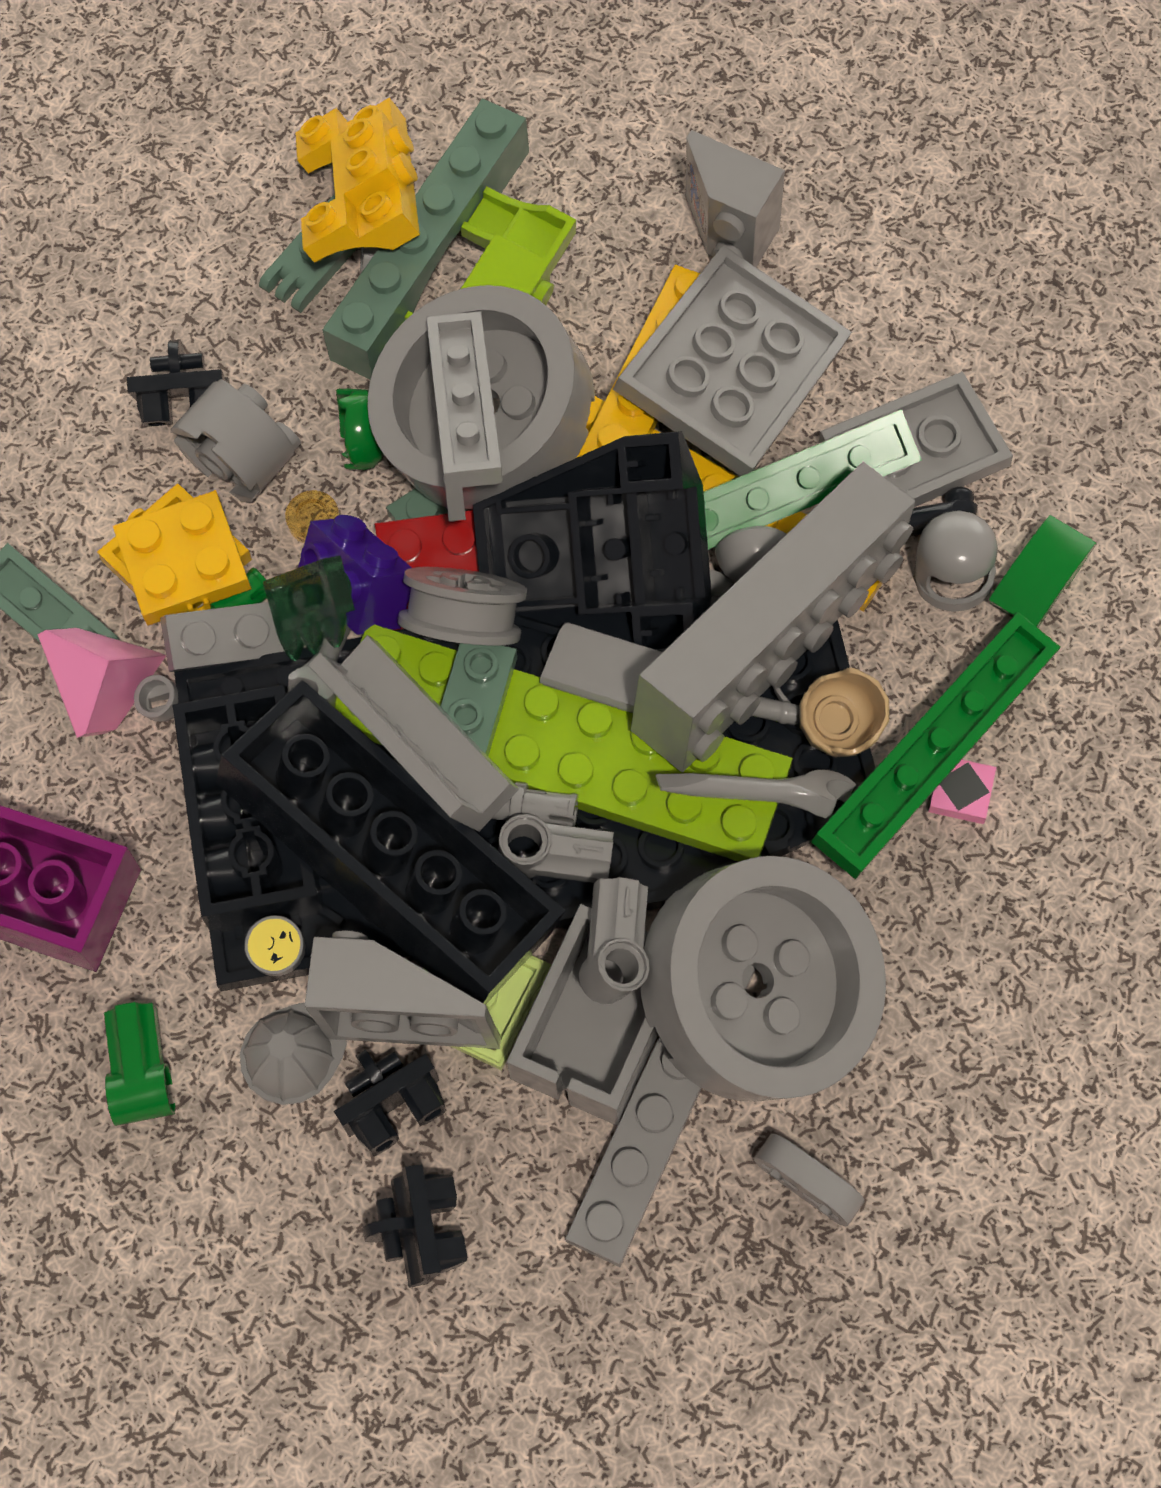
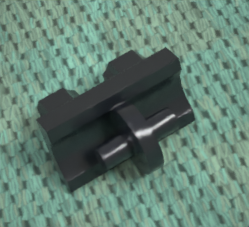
(155, 391)
(410, 1085)
(415, 1199)

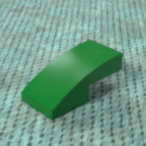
(1042, 571)

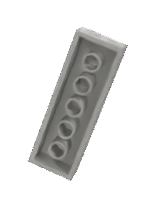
(772, 618)

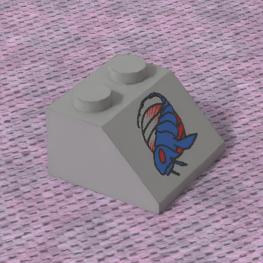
(732, 197)

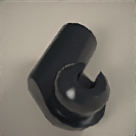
(956, 499)

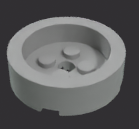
(532, 370)
(812, 954)

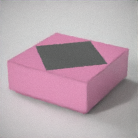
(965, 792)

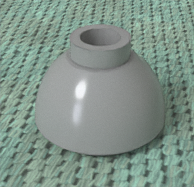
(744, 548)

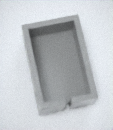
(579, 1043)

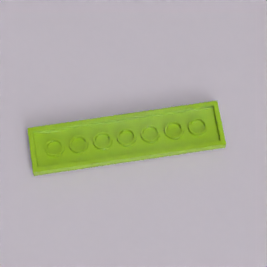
(589, 750)

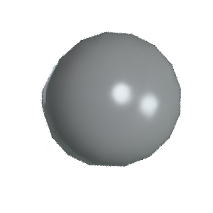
(956, 550)

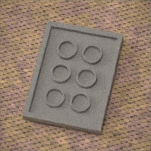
(732, 361)

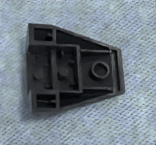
(605, 542)

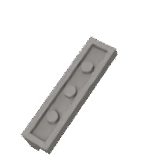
(463, 406)
(417, 733)

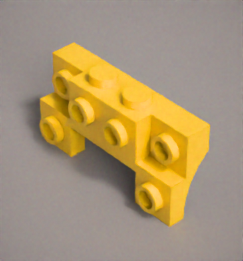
(371, 180)

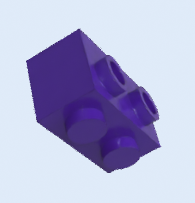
(369, 563)

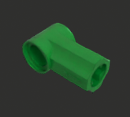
(138, 1075)

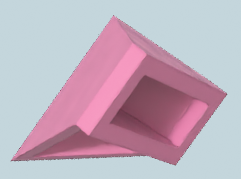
(96, 676)

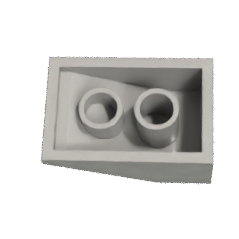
(378, 996)

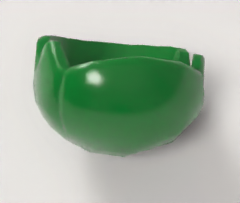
(356, 429)

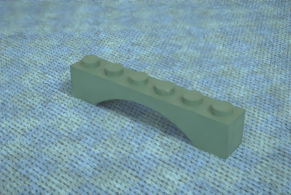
(391, 284)

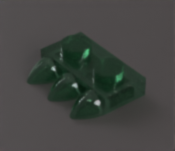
(310, 605)

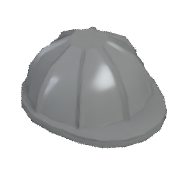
(289, 1056)

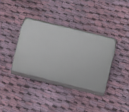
(596, 666)

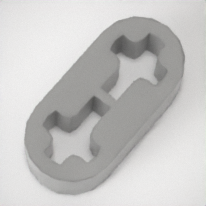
(809, 1179)

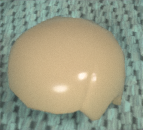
(844, 712)

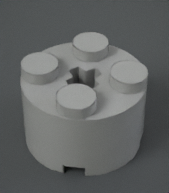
(235, 438)

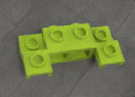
(519, 244)

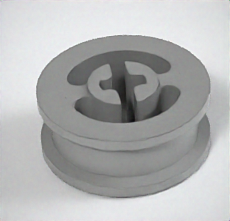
(462, 606)

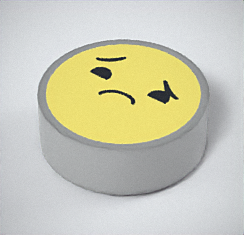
(275, 945)

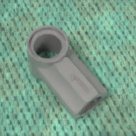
(563, 851)
(616, 936)

